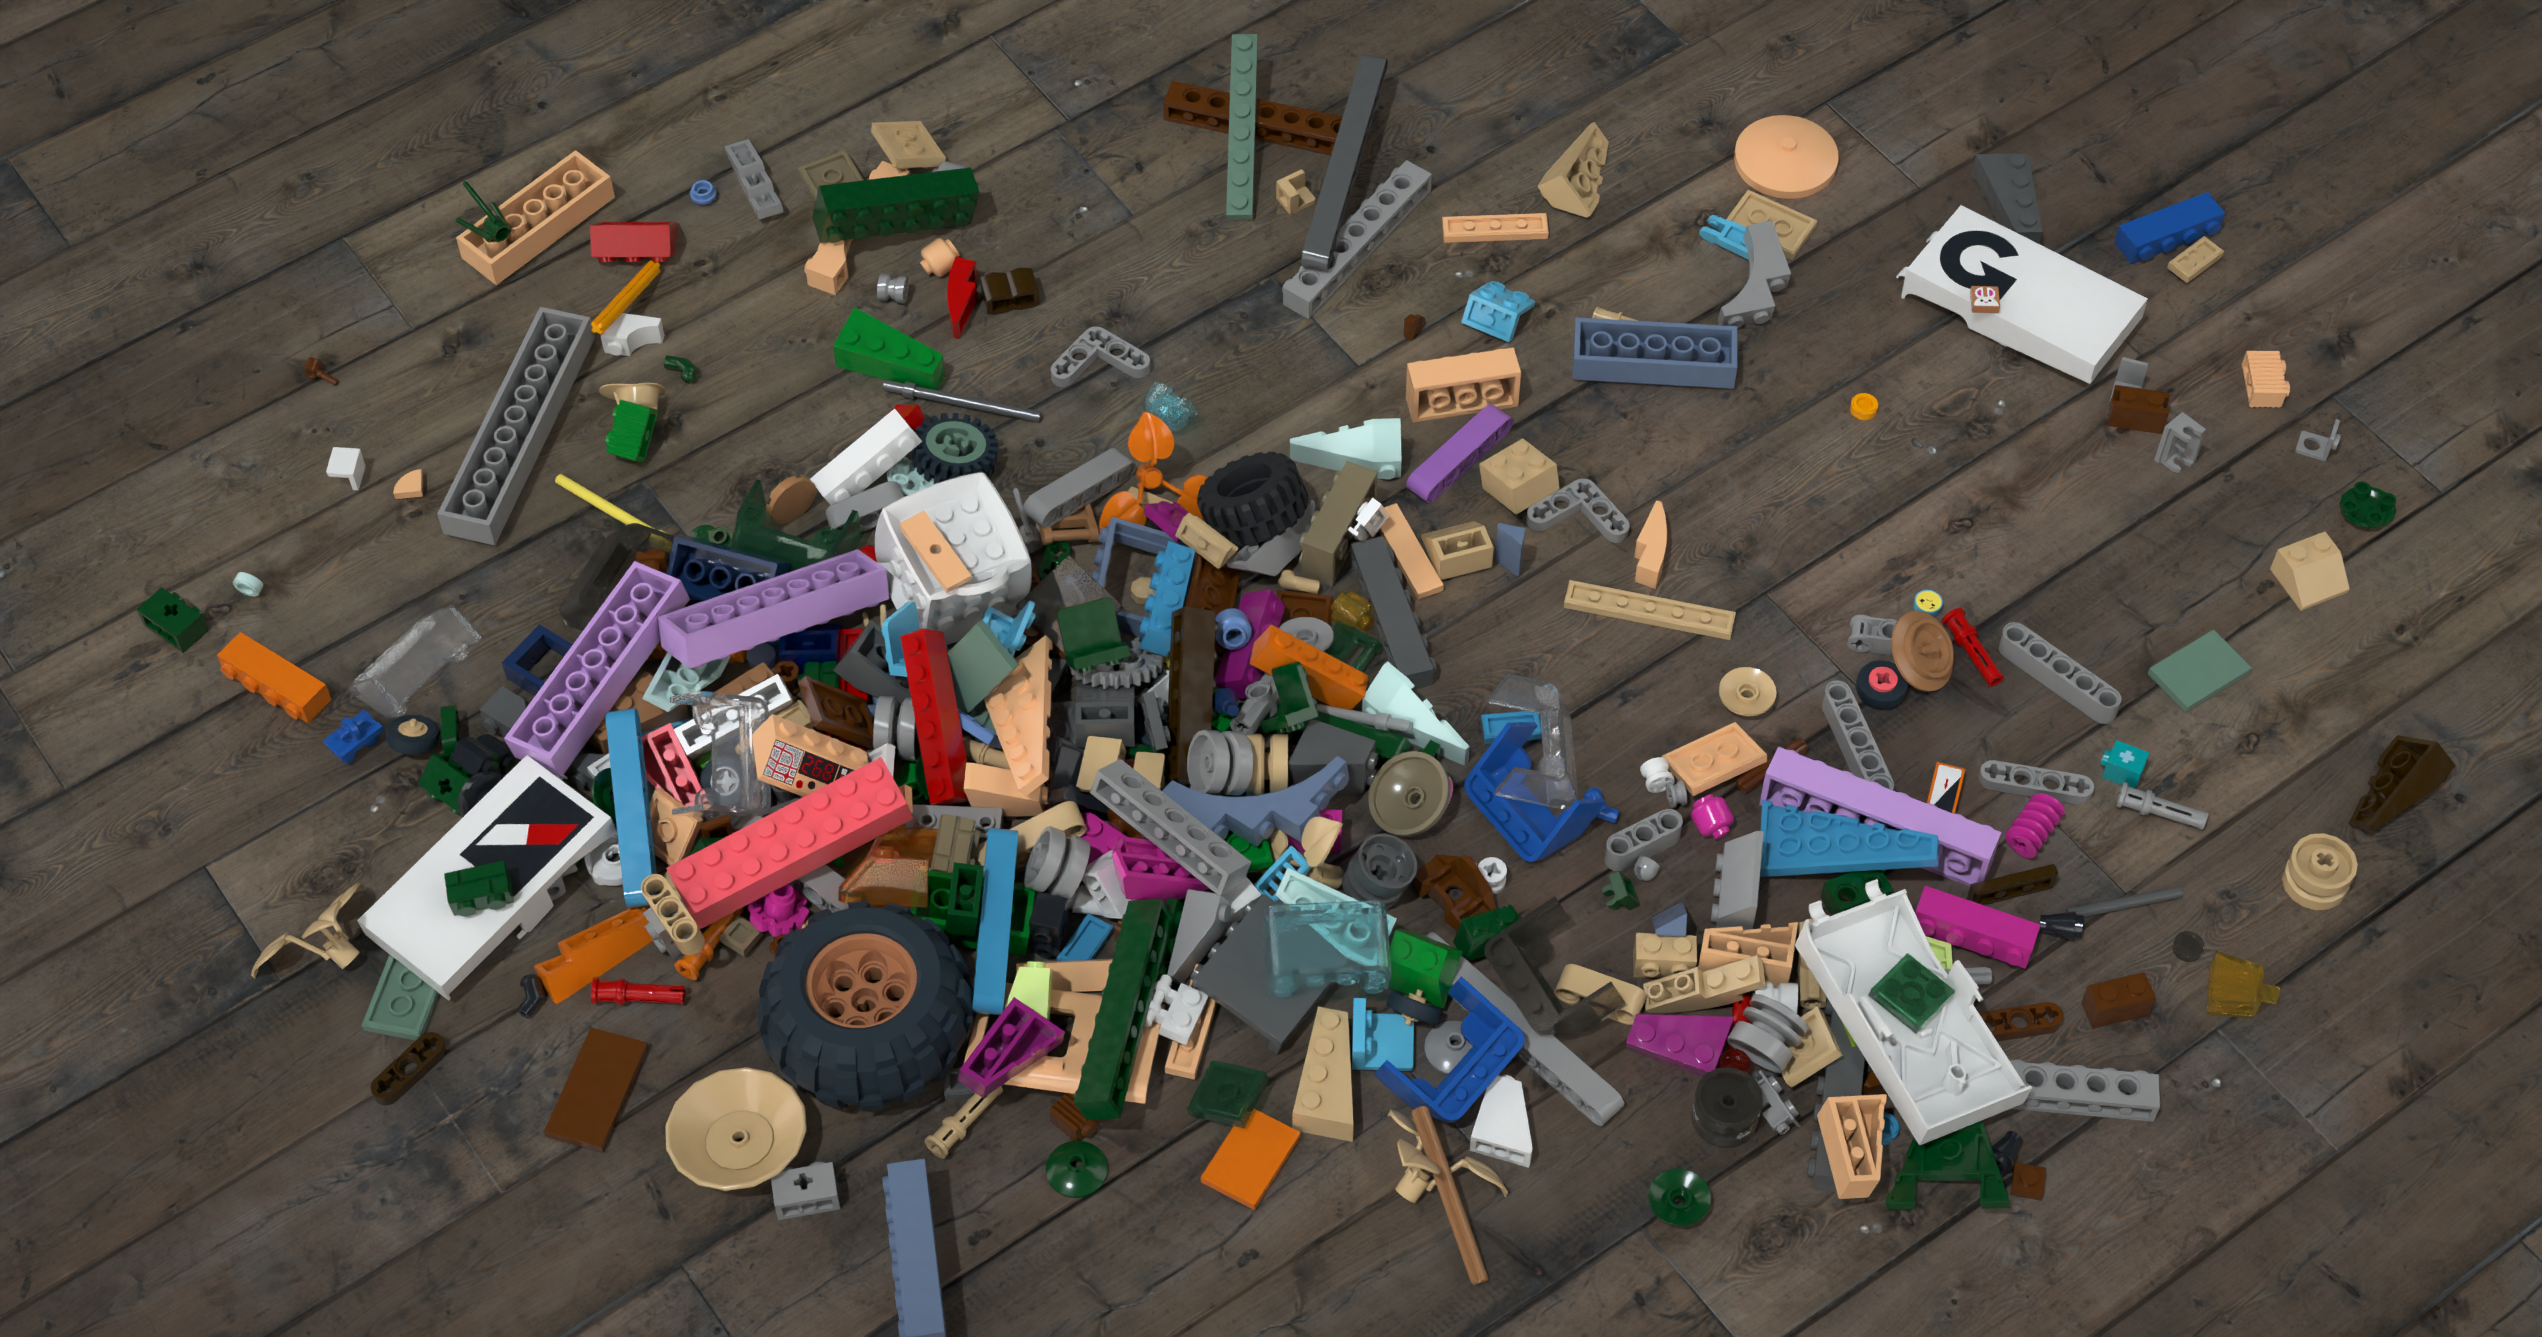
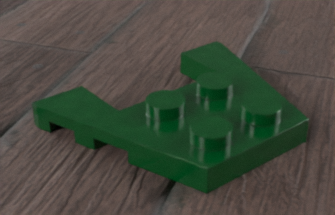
(1953, 1157)

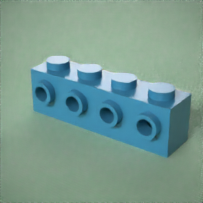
(1167, 595)

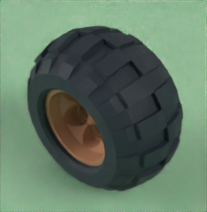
(877, 1045)

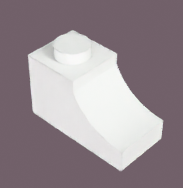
(630, 333)

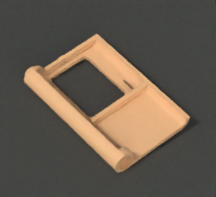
(1064, 1073)

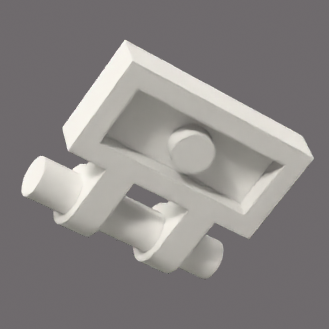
(1183, 1013)

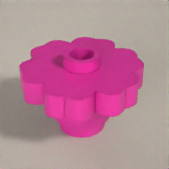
(779, 911)

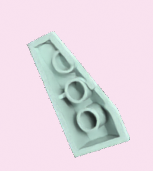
(1393, 695)

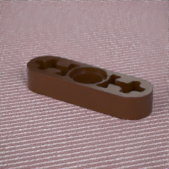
(2030, 1014)

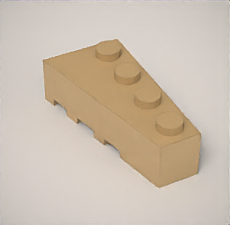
(1325, 1087)

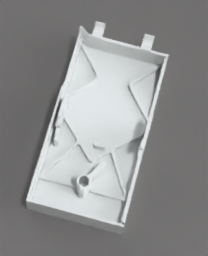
(1953, 1065)

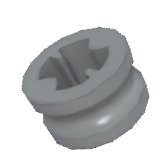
(1676, 794)

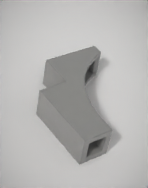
(1766, 273)

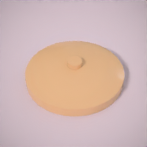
(1786, 156)

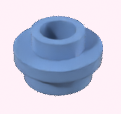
(702, 192)

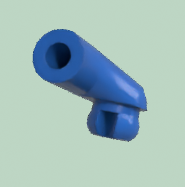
(1606, 813)

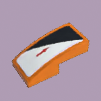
(1946, 787)

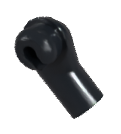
(534, 995)

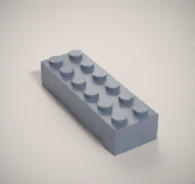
(1654, 353)
(913, 1250)

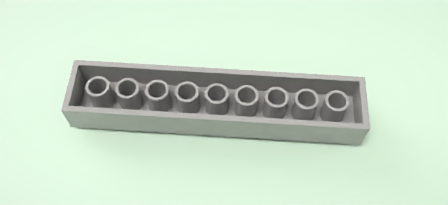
(516, 426)

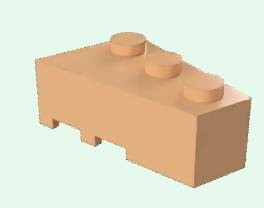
(1853, 1142)

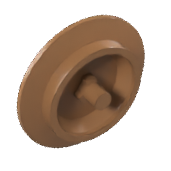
(1922, 651)

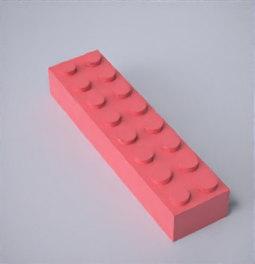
(789, 843)

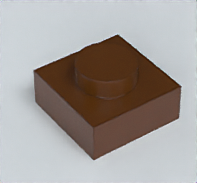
(2028, 1181)

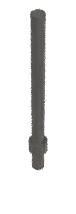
(912, 390)

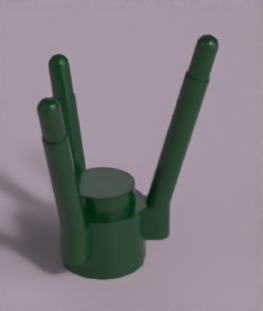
(494, 225)

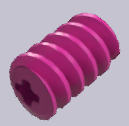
(2034, 825)

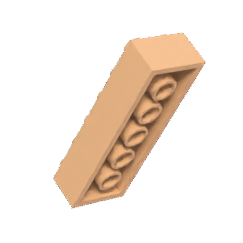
(539, 216)

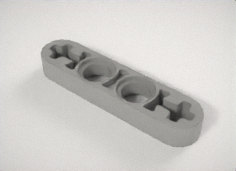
(2036, 778)

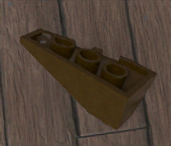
(2406, 774)

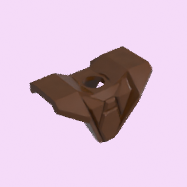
(1457, 872)

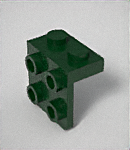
(1091, 635)
(1295, 698)

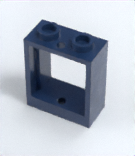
(528, 653)

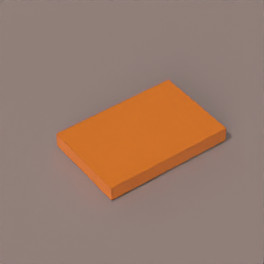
(1250, 1159)

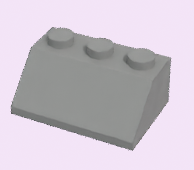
(1738, 882)

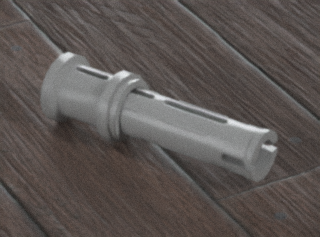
(2148, 803)

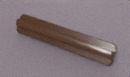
(1757, 775)

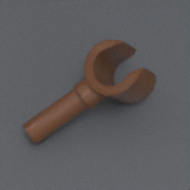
(313, 370)

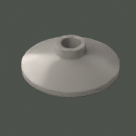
(1311, 631)
(1439, 1050)

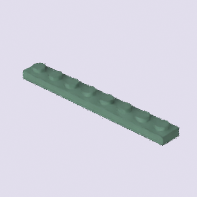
(1242, 127)

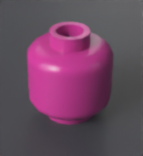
(1712, 816)

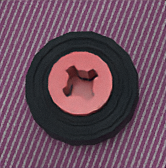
(1881, 695)

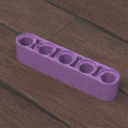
(1459, 453)

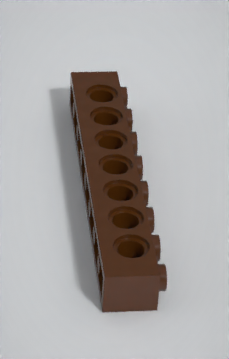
(1274, 121)

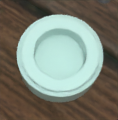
(247, 584)

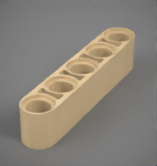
(1062, 816)

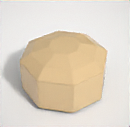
(1141, 590)

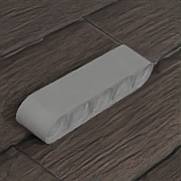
(1079, 487)
(2059, 673)
(1854, 733)
(818, 885)

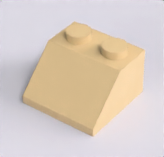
(2311, 570)

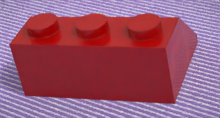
(633, 240)

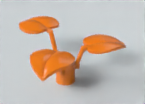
(1150, 441)

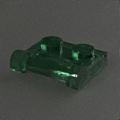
(1345, 642)

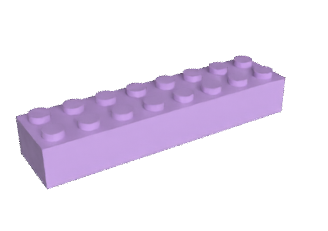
(773, 608)
(596, 669)
(1812, 786)

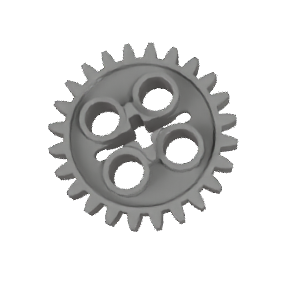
(1137, 667)

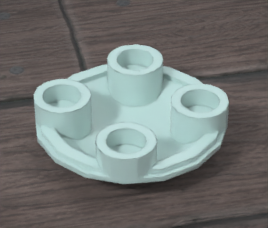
(907, 476)

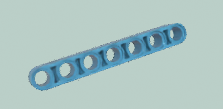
(631, 803)
(995, 921)

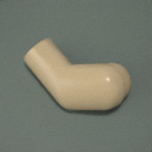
(1291, 582)

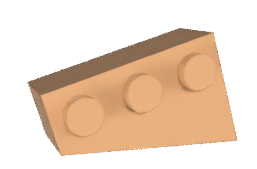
(1734, 944)

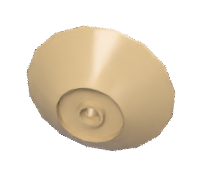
(732, 1107)

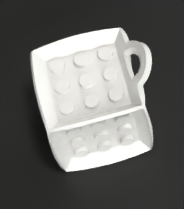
(982, 536)

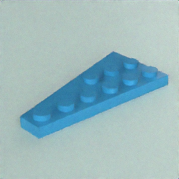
(1833, 843)

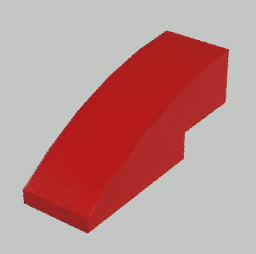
(961, 293)

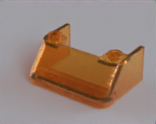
(892, 869)

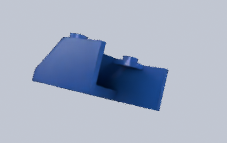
(1525, 825)
(1494, 1045)

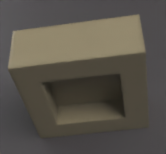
(740, 936)

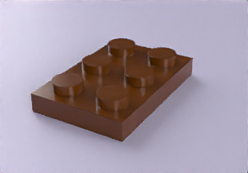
(838, 712)

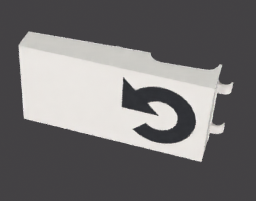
(2046, 300)

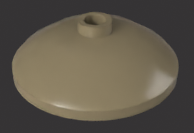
(1400, 784)

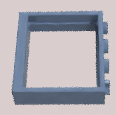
(1134, 536)

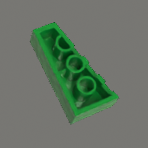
(886, 353)

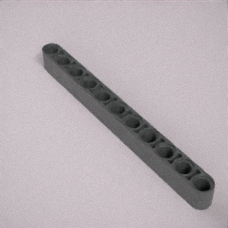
(1344, 163)

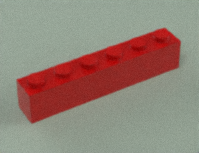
(936, 716)

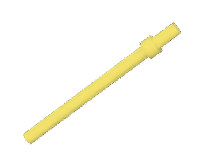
(597, 501)

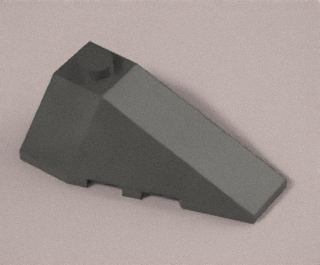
(867, 669)

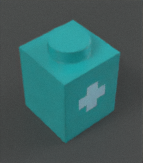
(2124, 764)

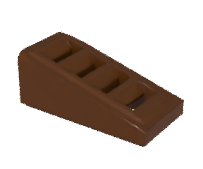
(717, 827)

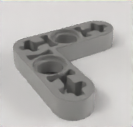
(1095, 349)
(1577, 502)

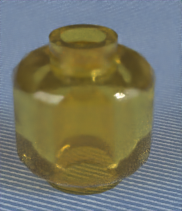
(1351, 610)

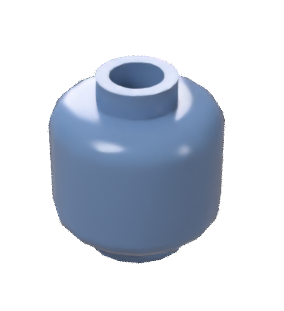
(1233, 629)

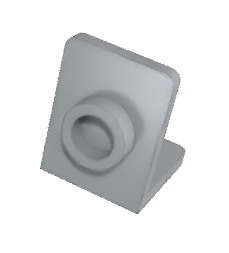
(2131, 373)
(2324, 443)

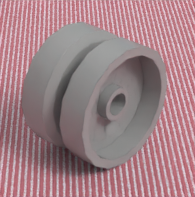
(896, 727)
(1220, 762)
(1057, 863)

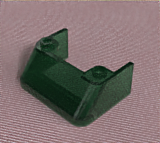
(754, 538)

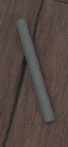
(2128, 902)

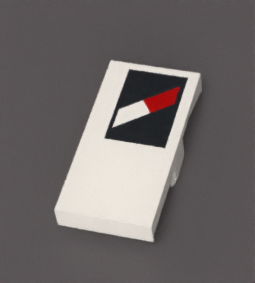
(527, 822)

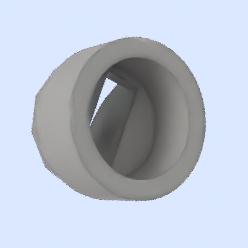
(1645, 868)

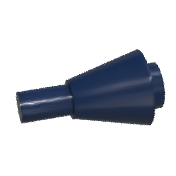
(1225, 702)

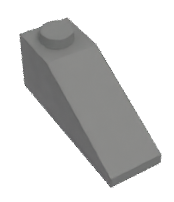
(1199, 928)

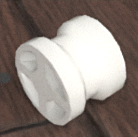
(1657, 774)
(1498, 876)

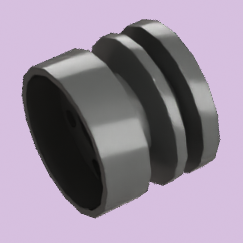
(1380, 870)

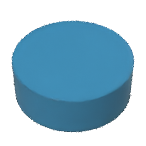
(1890, 1129)

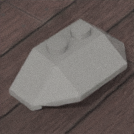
(1272, 556)

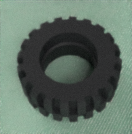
(1253, 498)

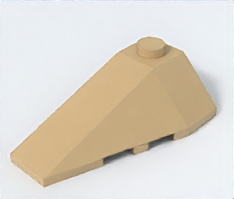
(1576, 175)

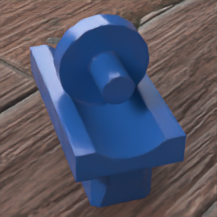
(353, 735)

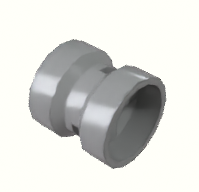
(895, 288)

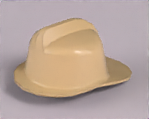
(642, 393)

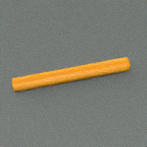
(625, 297)

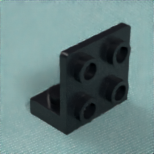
(1064, 783)

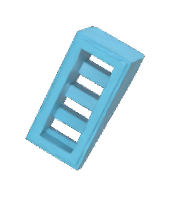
(1275, 871)

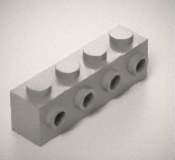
(929, 816)

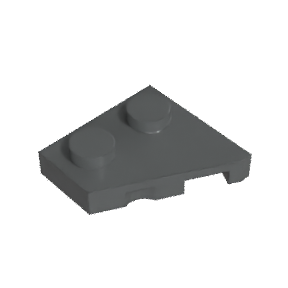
(1152, 709)

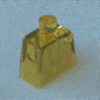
(2237, 987)

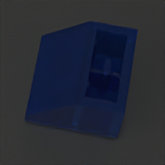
(814, 644)

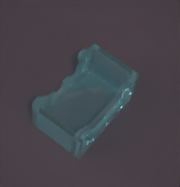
(1326, 945)

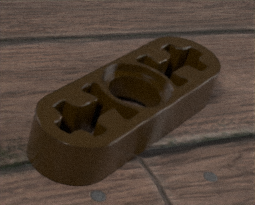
(386, 1079)

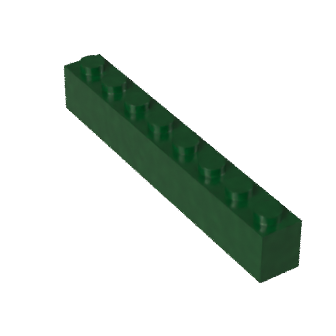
(1123, 1010)

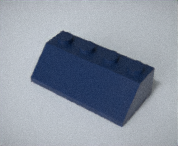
(717, 569)

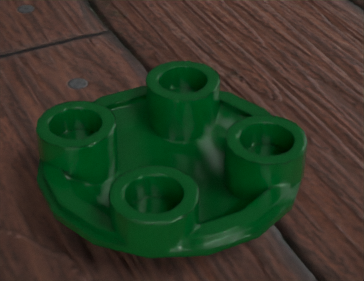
(2368, 506)

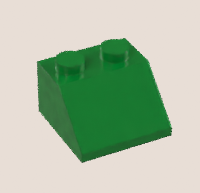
(1422, 965)

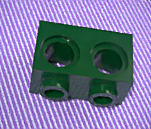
(1852, 888)

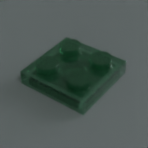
(1911, 993)
(1227, 1094)

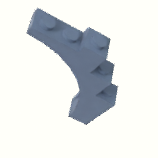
(1257, 816)

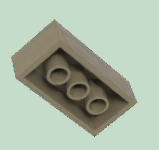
(1328, 539)

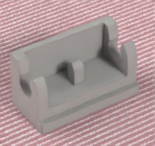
(2180, 442)

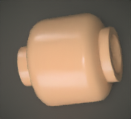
(938, 257)

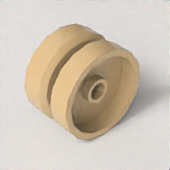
(1268, 765)
(2319, 871)

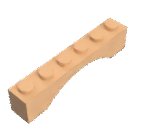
(828, 266)

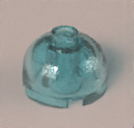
(1170, 408)

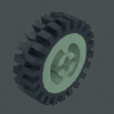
(954, 448)

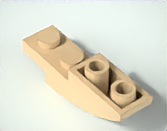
(1703, 990)

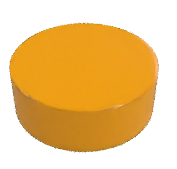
(1864, 406)

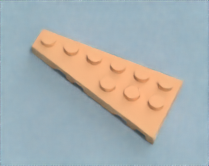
(1020, 716)

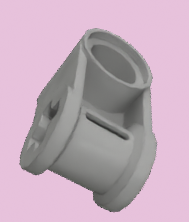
(1873, 635)

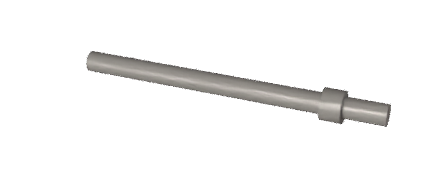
(1381, 721)

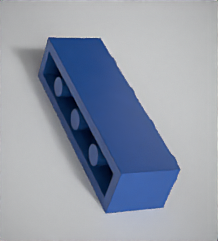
(2169, 228)

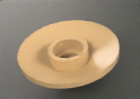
(1751, 683)

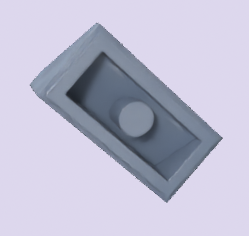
(1510, 547)
(1671, 921)

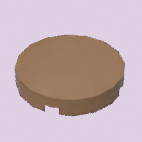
(791, 499)

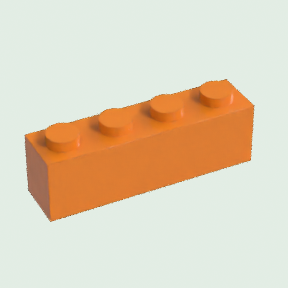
(1327, 676)
(274, 678)

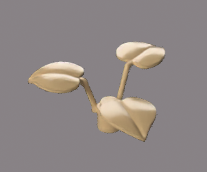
(1317, 841)
(337, 947)
(1416, 1176)

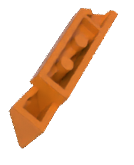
(593, 953)

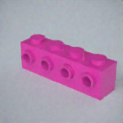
(1976, 927)

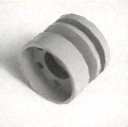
(1770, 1030)

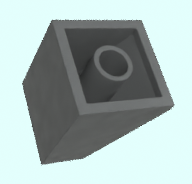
(1322, 744)

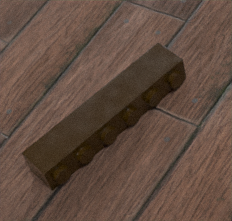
(1189, 685)

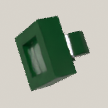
(1623, 891)

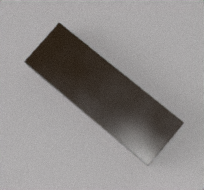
(2013, 885)

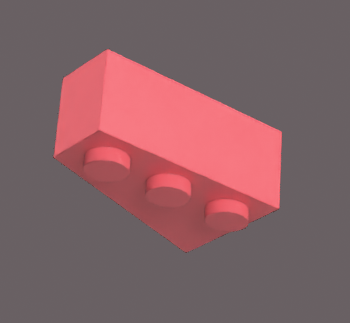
(669, 765)

